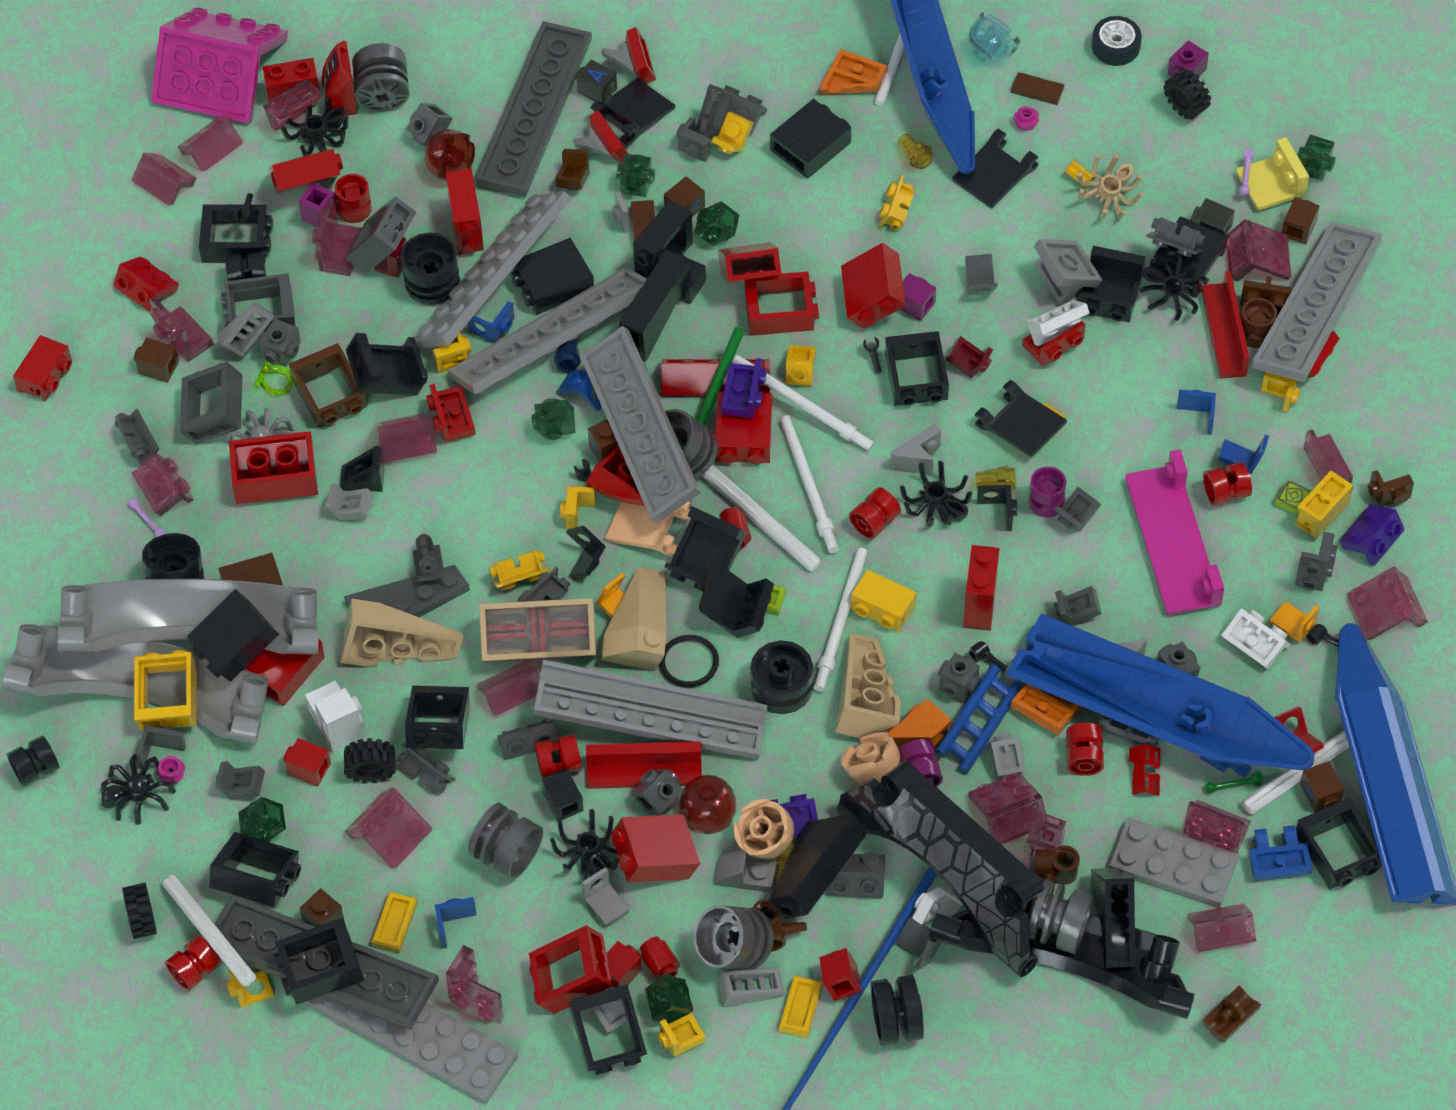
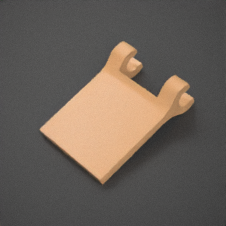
(635, 528)

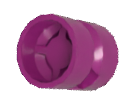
(1047, 491)
(923, 757)

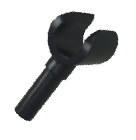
(245, 209)
(874, 355)
(583, 475)
(1318, 633)
(981, 650)

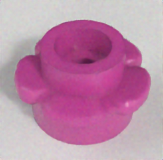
(1026, 123)
(170, 763)

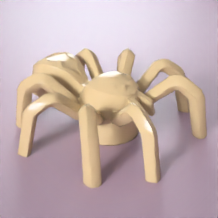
(1111, 185)

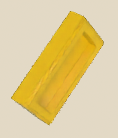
(394, 922)
(800, 1006)

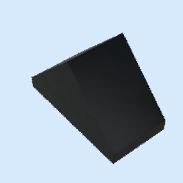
(364, 472)

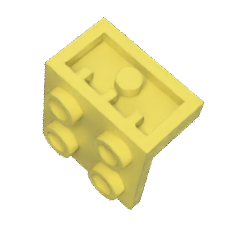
(1276, 178)

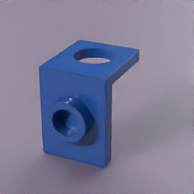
(494, 330)
(579, 382)
(1198, 401)
(1234, 453)
(453, 910)

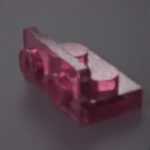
(162, 483)

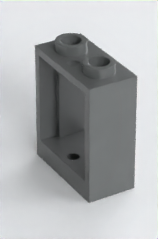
(379, 235)
(258, 288)
(218, 422)

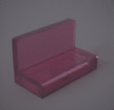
(291, 104)
(211, 143)
(161, 177)
(1325, 456)
(510, 687)
(1045, 833)
(1223, 927)

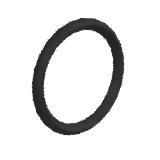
(690, 683)

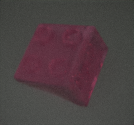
(333, 242)
(1259, 248)
(179, 330)
(1386, 603)
(1008, 806)
(1215, 826)
(390, 827)
(467, 992)

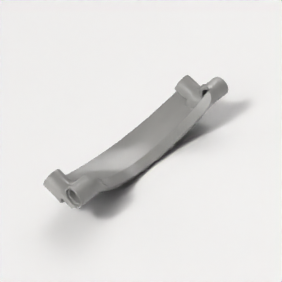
(169, 609)
(224, 707)

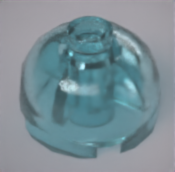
(992, 39)

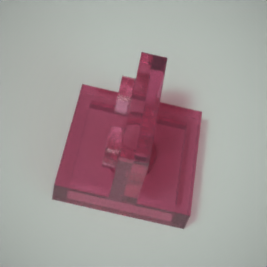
(406, 437)

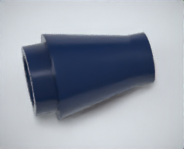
(567, 356)

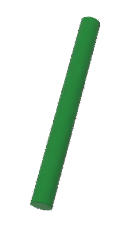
(720, 375)

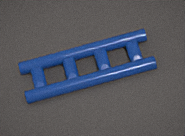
(962, 721)

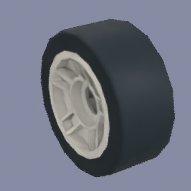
(1116, 29)

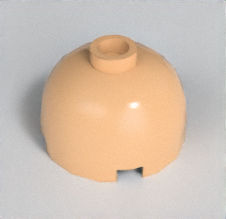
(872, 758)
(764, 829)

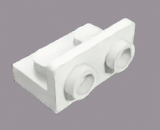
(1056, 321)
(1255, 638)

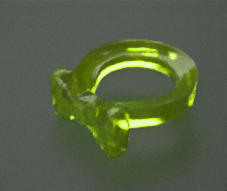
(267, 369)

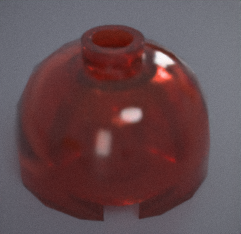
(448, 152)
(708, 804)

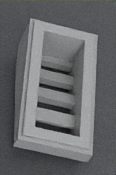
(246, 340)
(739, 996)

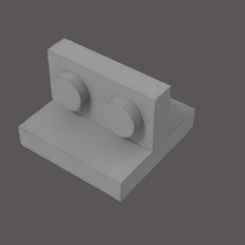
(1065, 268)

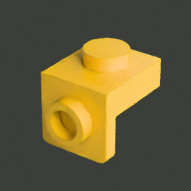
(1281, 387)
(576, 497)
(680, 1034)

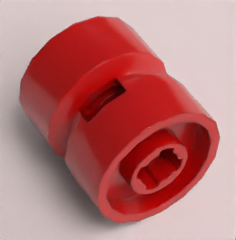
(353, 198)
(1227, 483)
(876, 511)
(1084, 749)
(567, 752)
(195, 960)

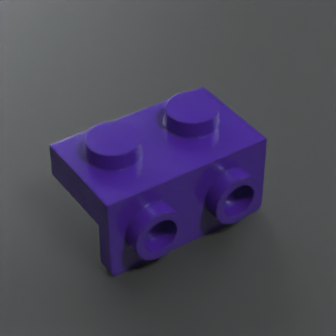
(742, 389)
(1373, 532)

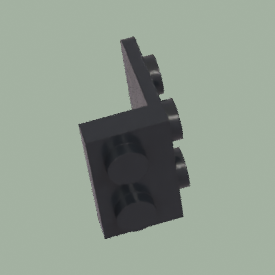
(735, 603)

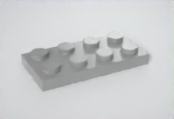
(1174, 862)

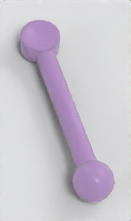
(1248, 156)
(134, 504)

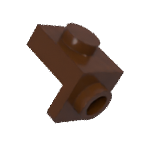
(574, 169)
(1392, 491)

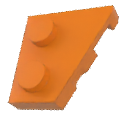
(853, 75)
(1045, 708)

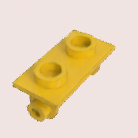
(891, 212)
(508, 574)

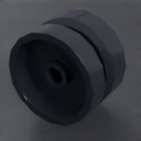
(782, 676)
(901, 1009)

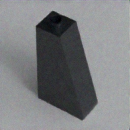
(656, 301)
(815, 863)

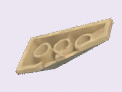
(639, 624)
(387, 634)
(867, 692)

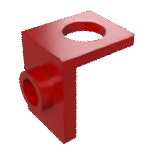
(1301, 729)

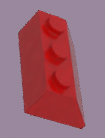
(273, 467)

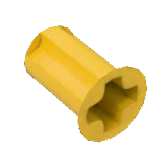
(1073, 170)

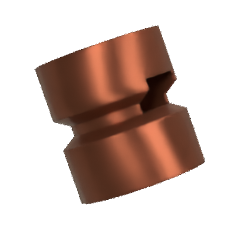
(1257, 320)

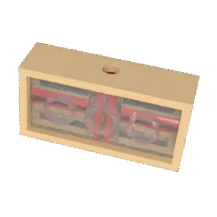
(537, 630)

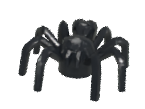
(318, 126)
(1174, 284)
(936, 496)
(136, 788)
(588, 848)

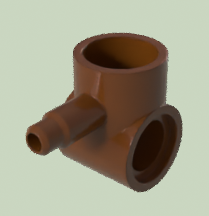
(1047, 865)
(779, 930)

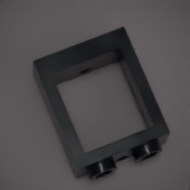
(224, 213)
(667, 231)
(910, 347)
(425, 703)
(1328, 819)
(257, 853)
(324, 982)
(628, 1058)

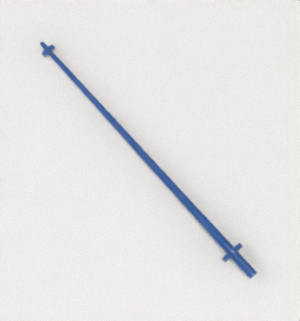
(907, 912)

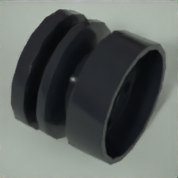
(430, 267)
(172, 558)

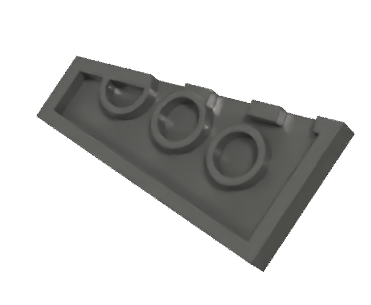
(415, 596)

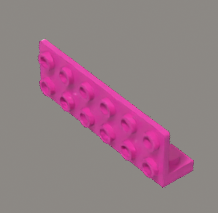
(1174, 538)

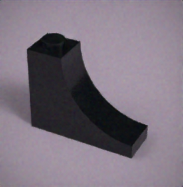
(1116, 910)

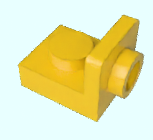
(733, 133)
(451, 355)
(800, 365)

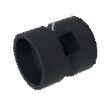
(237, 264)
(33, 760)

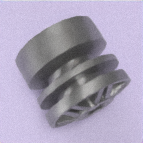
(380, 77)
(695, 440)
(505, 841)
(1060, 916)
(733, 937)

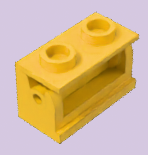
(1324, 504)
(883, 600)

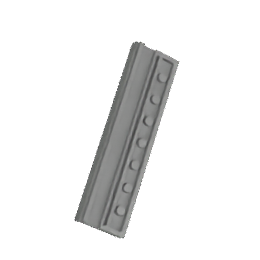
(650, 709)

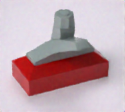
(632, 57)
(601, 140)

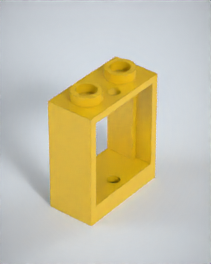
(165, 716)

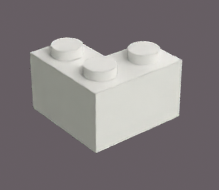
(336, 715)

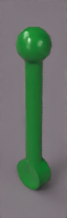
(1256, 779)

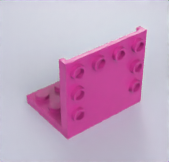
(212, 63)

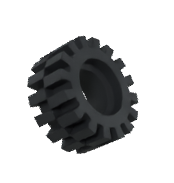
(1187, 93)
(369, 760)
(139, 910)

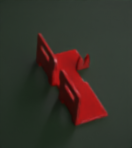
(1138, 756)

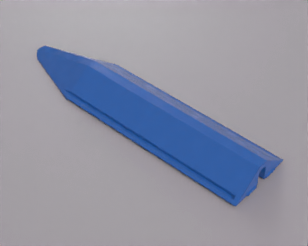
(938, 77)
(1155, 698)
(1391, 776)

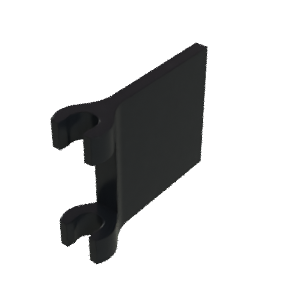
(634, 107)
(995, 171)
(1022, 421)

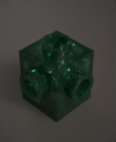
(1317, 157)
(635, 175)
(716, 223)
(554, 418)
(262, 819)
(668, 998)

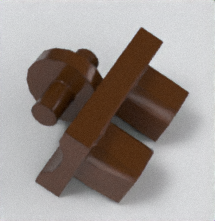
(1274, 293)
(1231, 1014)

